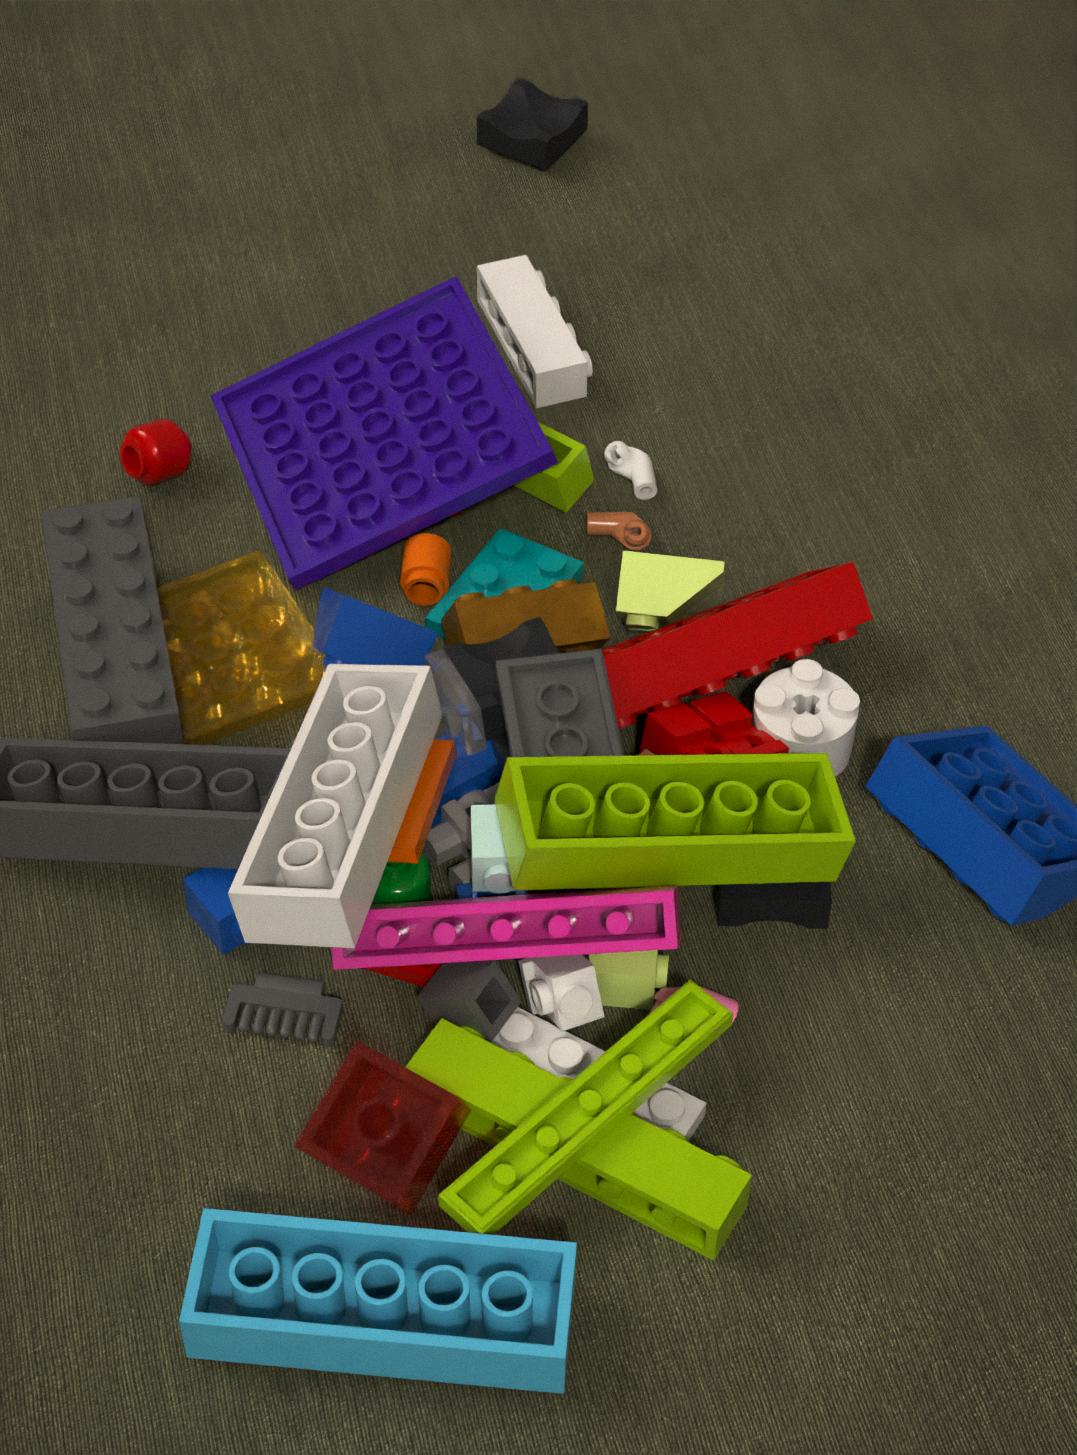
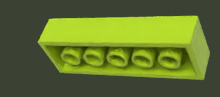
(671, 820)

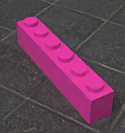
(516, 927)

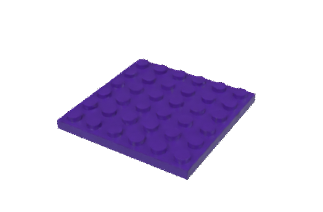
(380, 432)

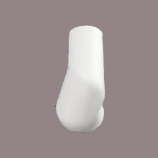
(633, 465)

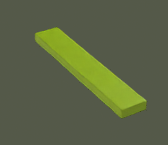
(585, 1111)

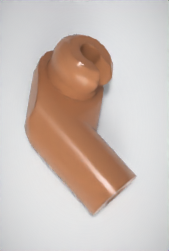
(622, 526)

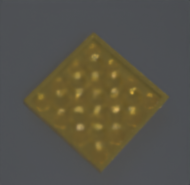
(236, 648)

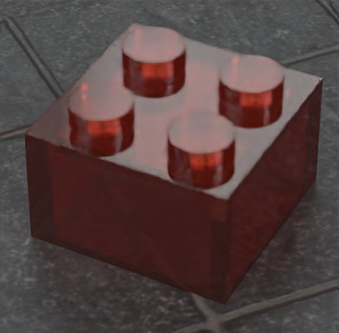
(383, 1127)

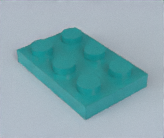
(505, 564)

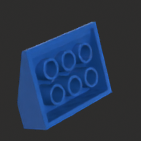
(984, 817)

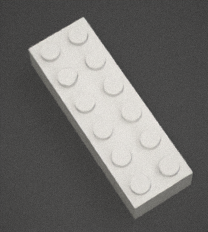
(337, 807)

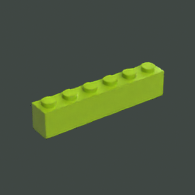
(633, 1169)

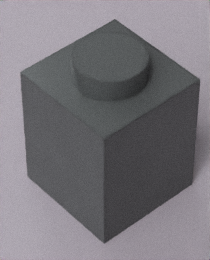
(470, 996)

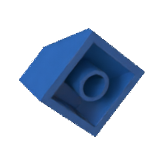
(367, 635)

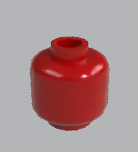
(155, 451)

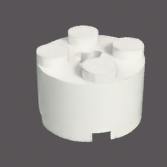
(808, 711)

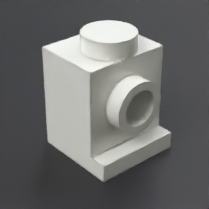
(562, 989)

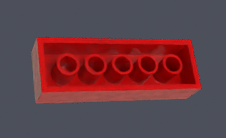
(734, 640)

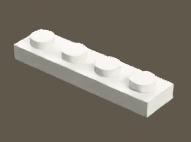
(569, 1056)

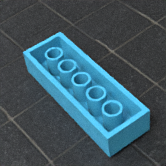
(380, 1300)

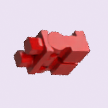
(707, 728)

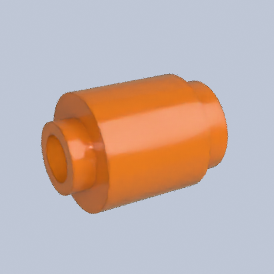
(425, 568)

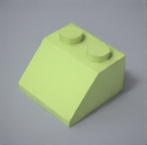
(663, 588)

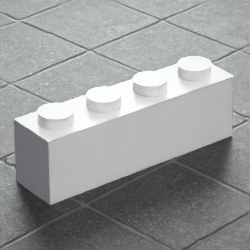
(533, 331)

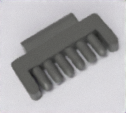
(287, 998)

